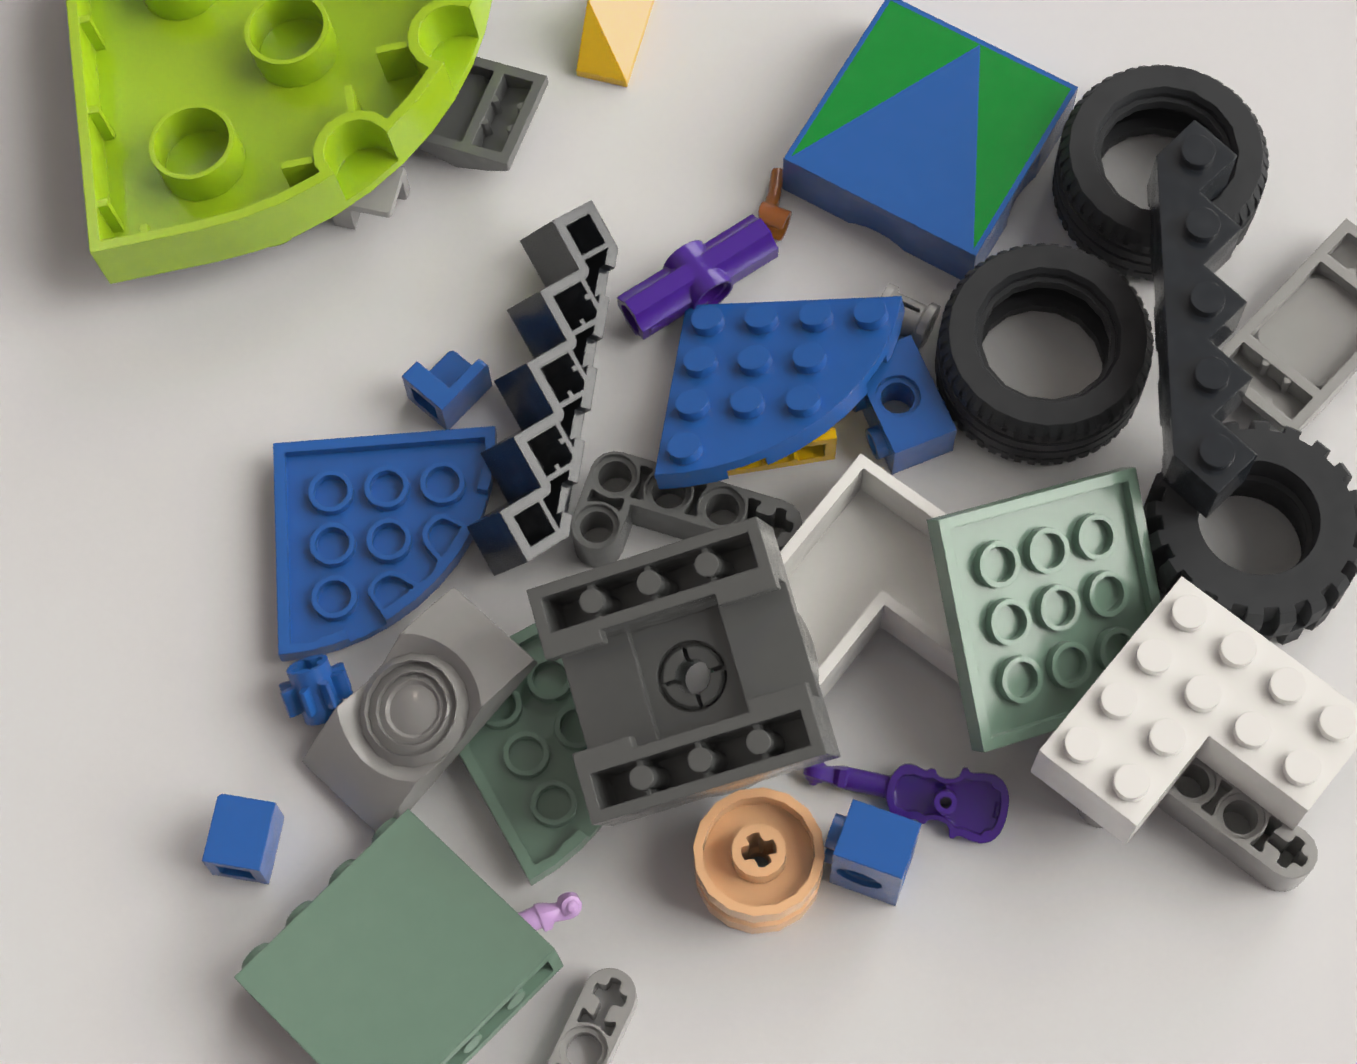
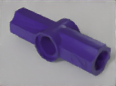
(697, 276)

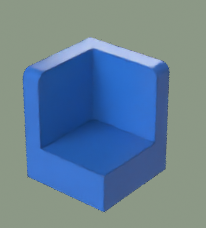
(447, 388)
(243, 838)

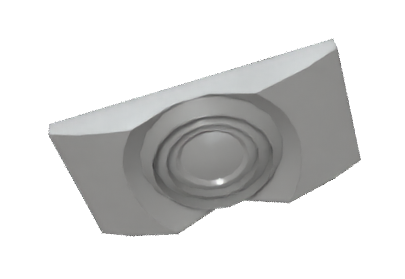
(1304, 336)
(417, 709)

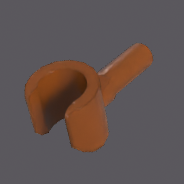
(775, 217)

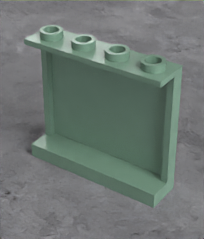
(400, 958)

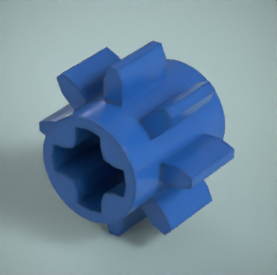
(315, 688)

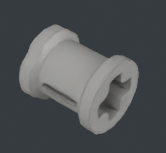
(918, 317)

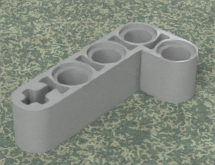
(1205, 819)

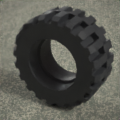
(1313, 499)

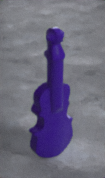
(969, 804)

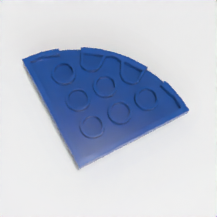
(767, 380)
(370, 529)

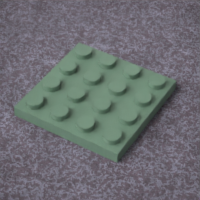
(1042, 599)

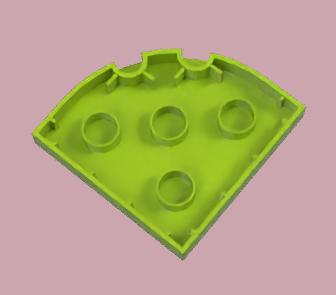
(250, 116)

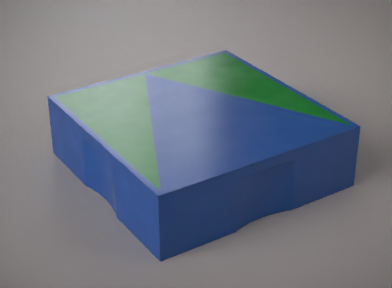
(928, 137)

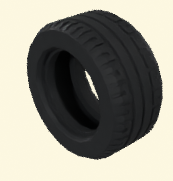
(1137, 104)
(1050, 282)

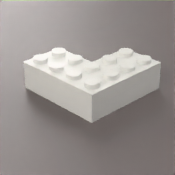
(868, 566)
(1205, 690)

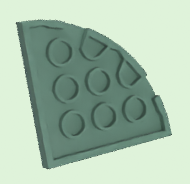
(528, 767)

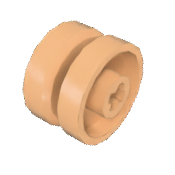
(765, 826)

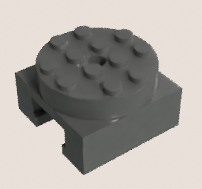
(627, 651)

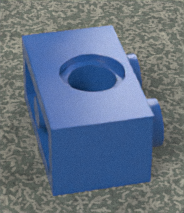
(922, 430)
(871, 851)

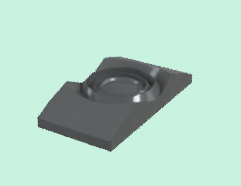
(487, 117)

